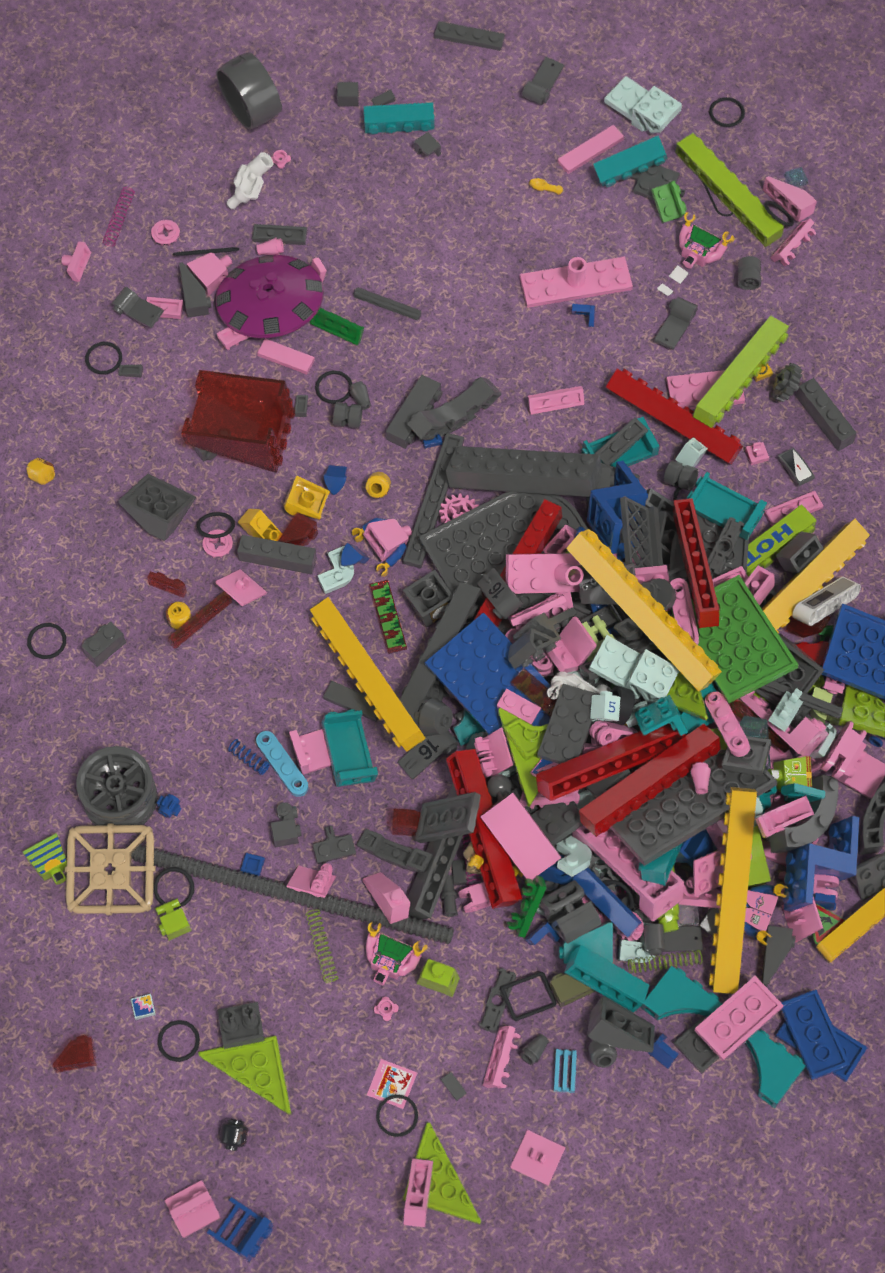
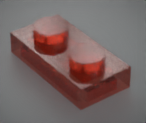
(169, 585)

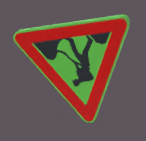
(829, 922)

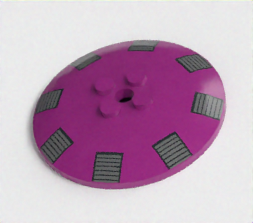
(264, 314)

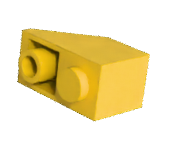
(259, 525)

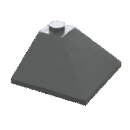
(157, 505)
(800, 678)

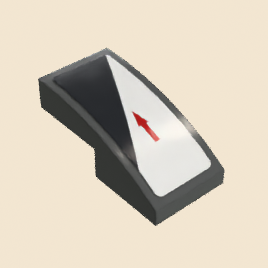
(796, 467)

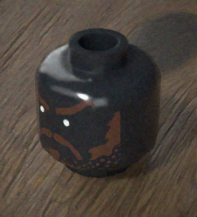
(233, 1134)

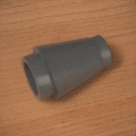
(360, 394)
(533, 1051)

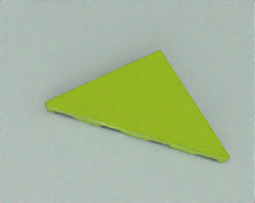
(687, 697)
(864, 711)
(527, 781)
(255, 1067)
(446, 1189)

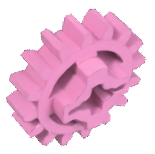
(456, 507)

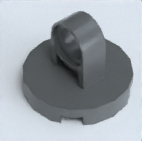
(661, 591)

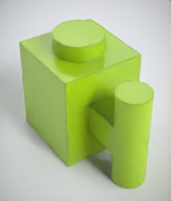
(174, 922)

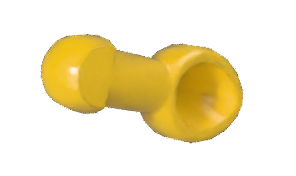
(541, 184)

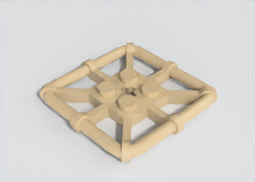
(100, 877)

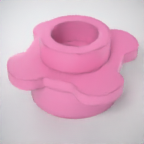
(283, 155)
(386, 1002)

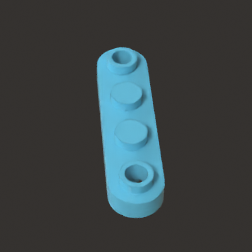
(282, 763)

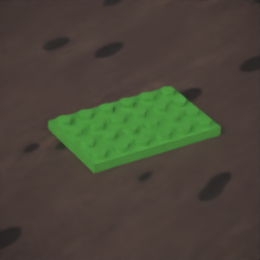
(743, 643)

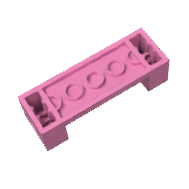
(802, 739)
(654, 897)

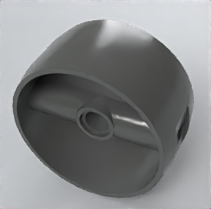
(249, 90)

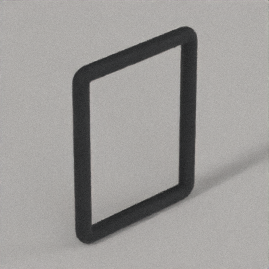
(534, 1011)

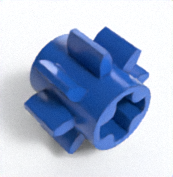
(168, 805)

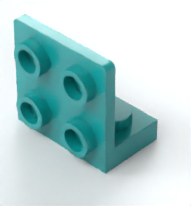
(660, 714)

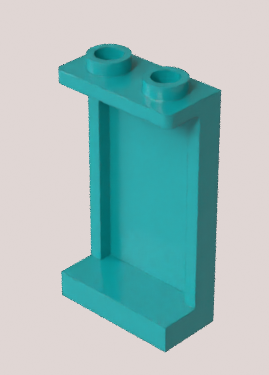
(640, 451)
(720, 503)
(348, 748)

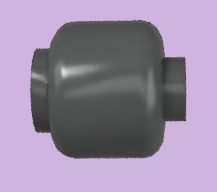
(602, 1054)

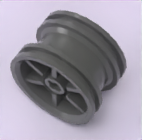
(111, 761)

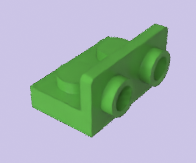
(669, 202)

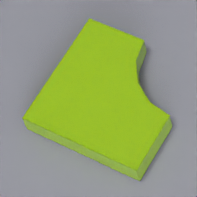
(525, 737)

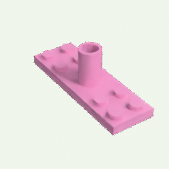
(576, 281)
(543, 573)

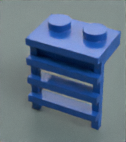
(253, 1239)

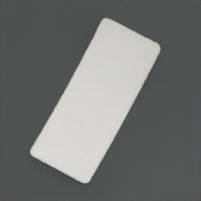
(678, 275)

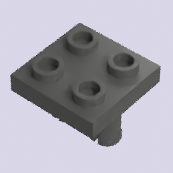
(241, 1025)

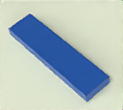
(607, 902)

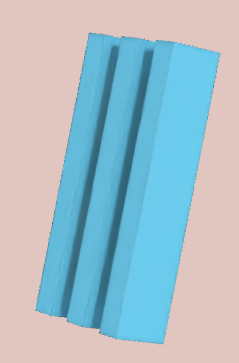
(565, 1053)

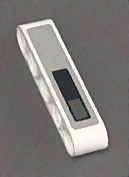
(826, 601)

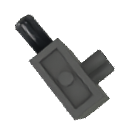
(593, 593)

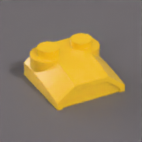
(305, 498)

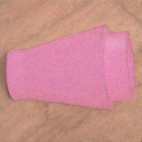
(271, 247)
(701, 774)

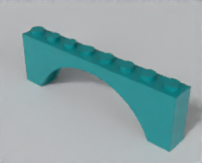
(774, 1064)

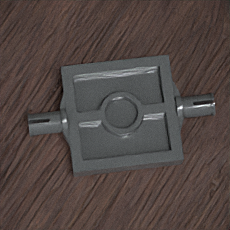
(653, 178)

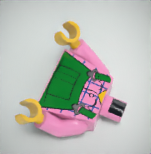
(700, 245)
(390, 956)

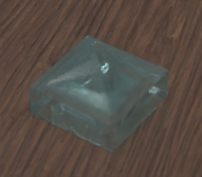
(796, 177)

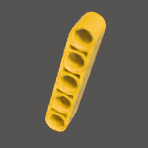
(853, 928)

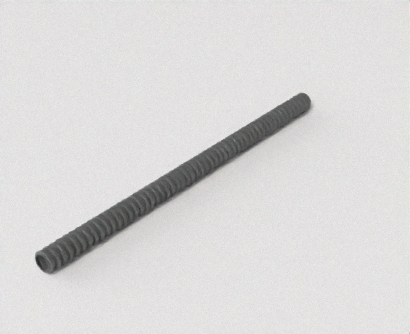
(281, 890)

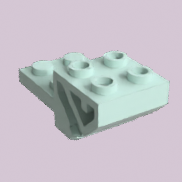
(644, 108)
(642, 673)

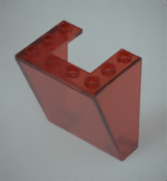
(241, 418)

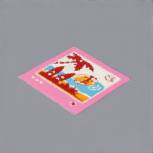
(391, 1080)

